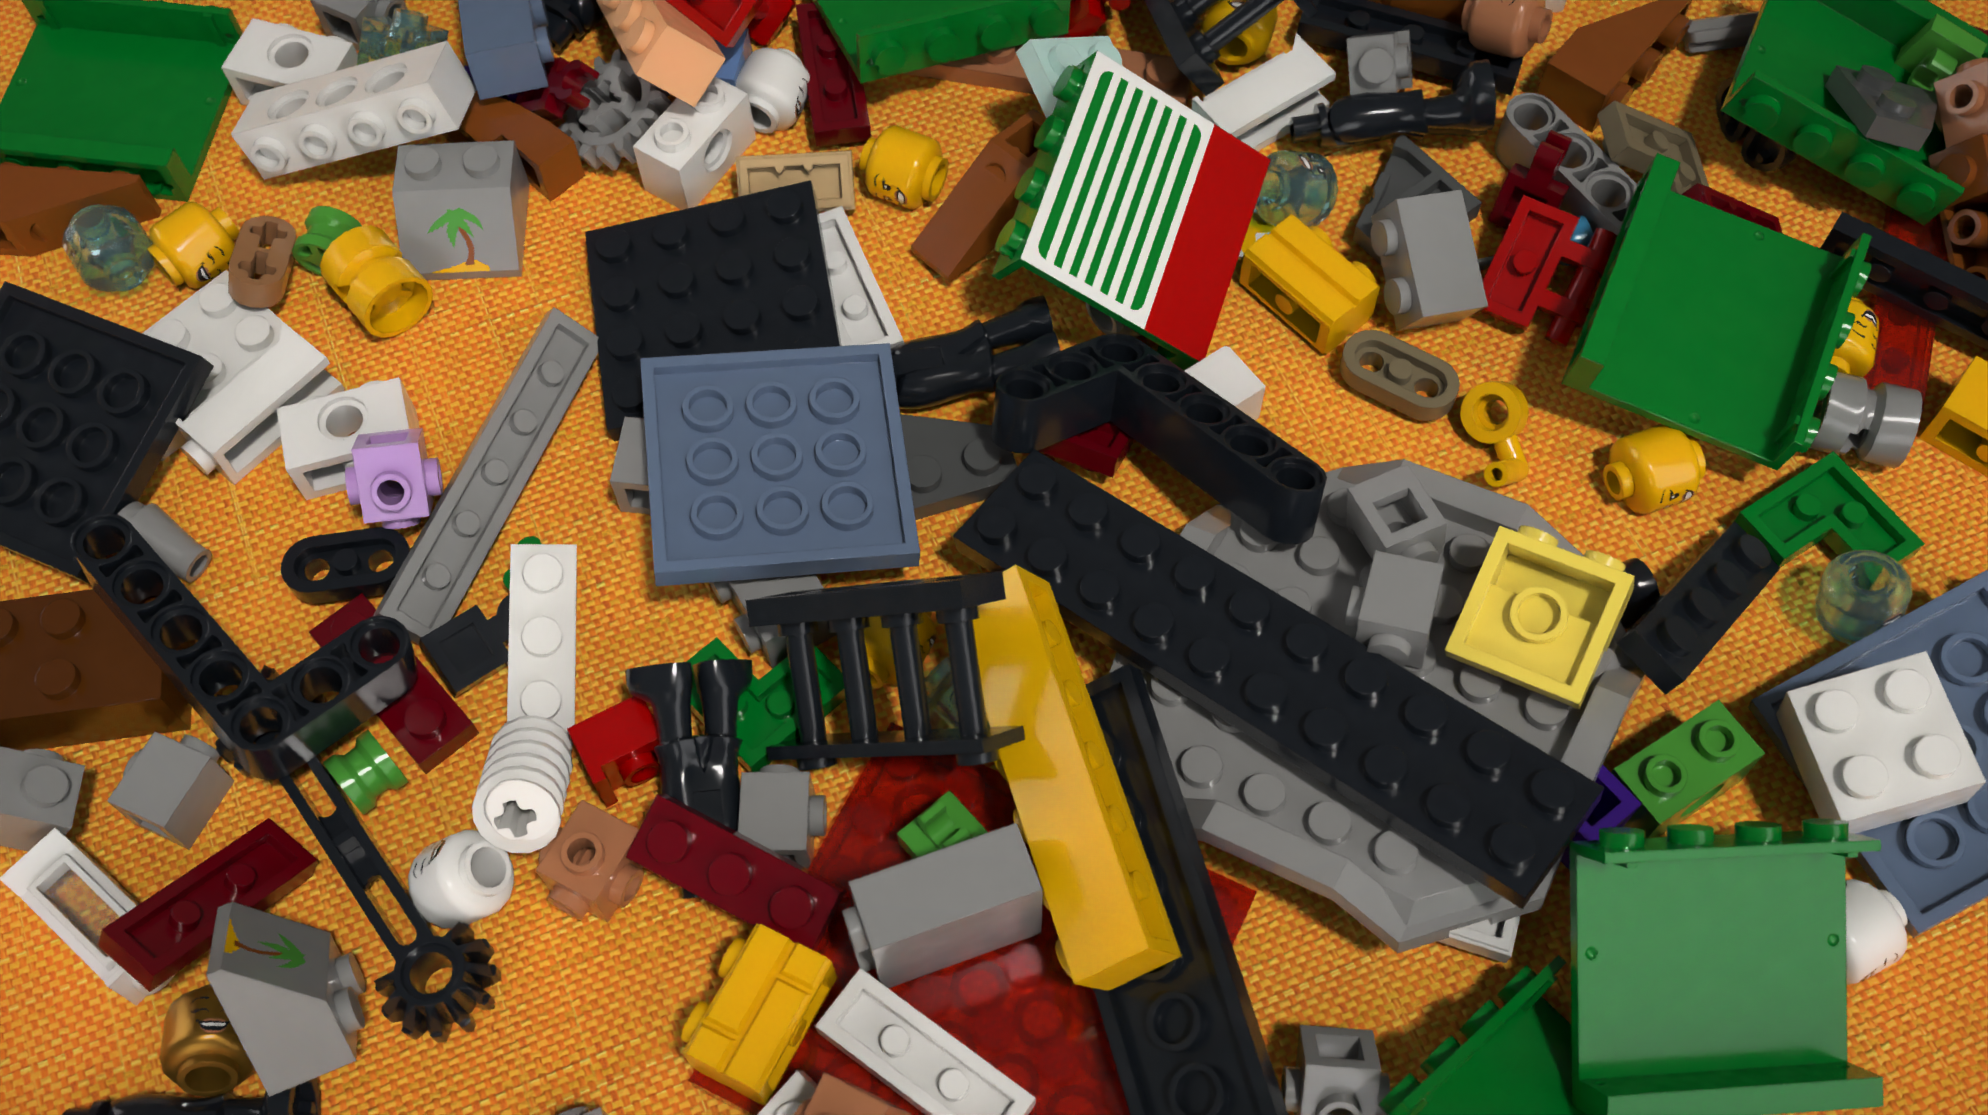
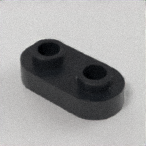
(350, 561)

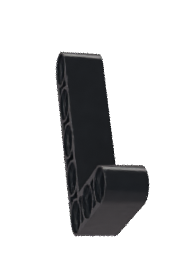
(1172, 417)
(217, 661)

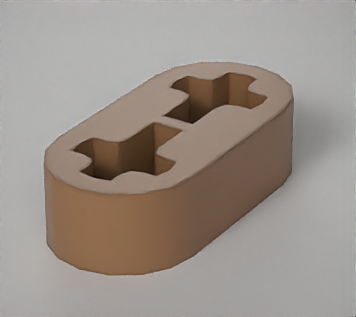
(251, 258)

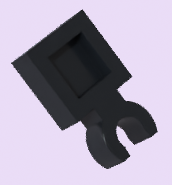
(469, 647)

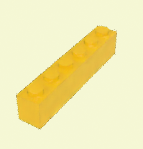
(1068, 792)

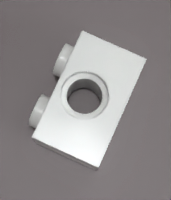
(280, 55)
(695, 145)
(318, 430)

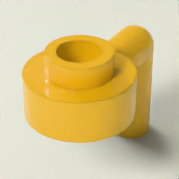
(1482, 427)

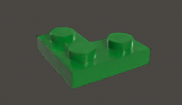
(1830, 506)
(768, 706)

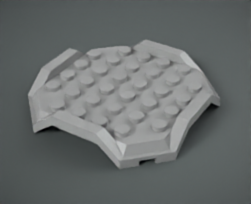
(1301, 828)

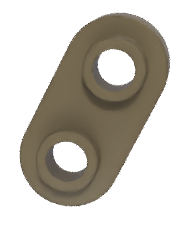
(1399, 375)

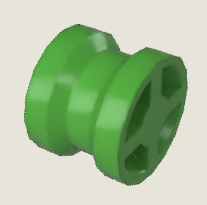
(322, 227)
(365, 772)

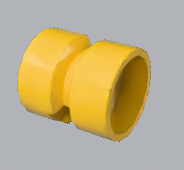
(376, 281)

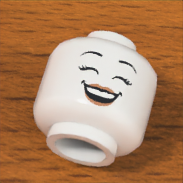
(775, 88)
(460, 879)
(1873, 930)

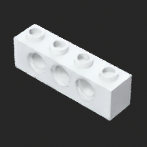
(355, 110)

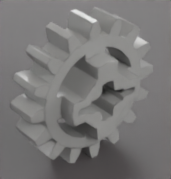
(617, 115)

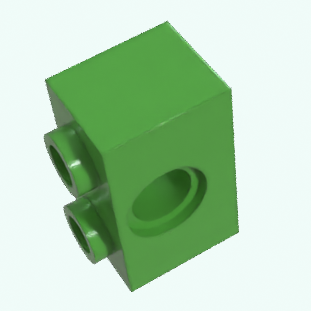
(1687, 768)

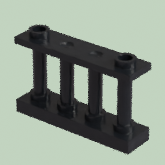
(1197, 50)
(900, 610)

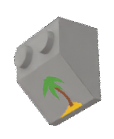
(461, 209)
(285, 994)

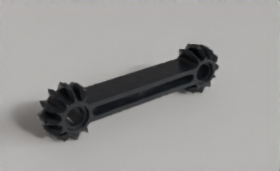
(361, 862)

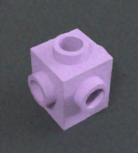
(395, 457)

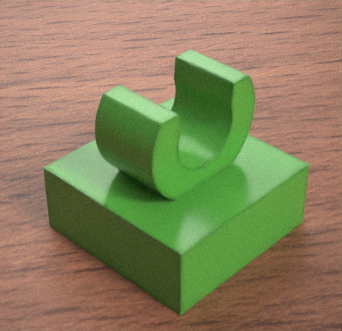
(1937, 52)
(939, 827)

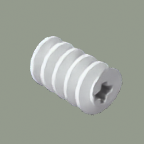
(524, 785)

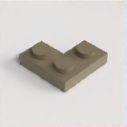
(1636, 138)

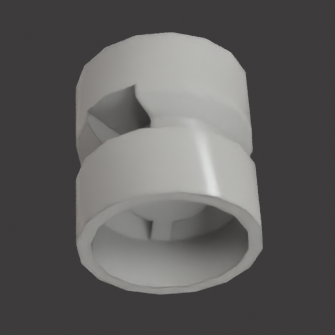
(1872, 422)

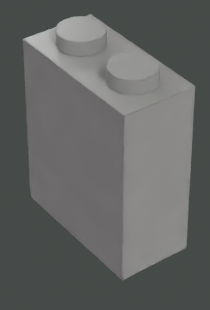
(945, 907)

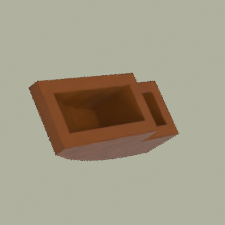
(544, 149)

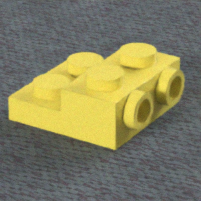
(1541, 614)

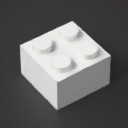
(1880, 744)

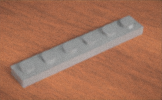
(490, 476)

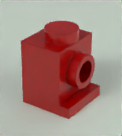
(618, 747)

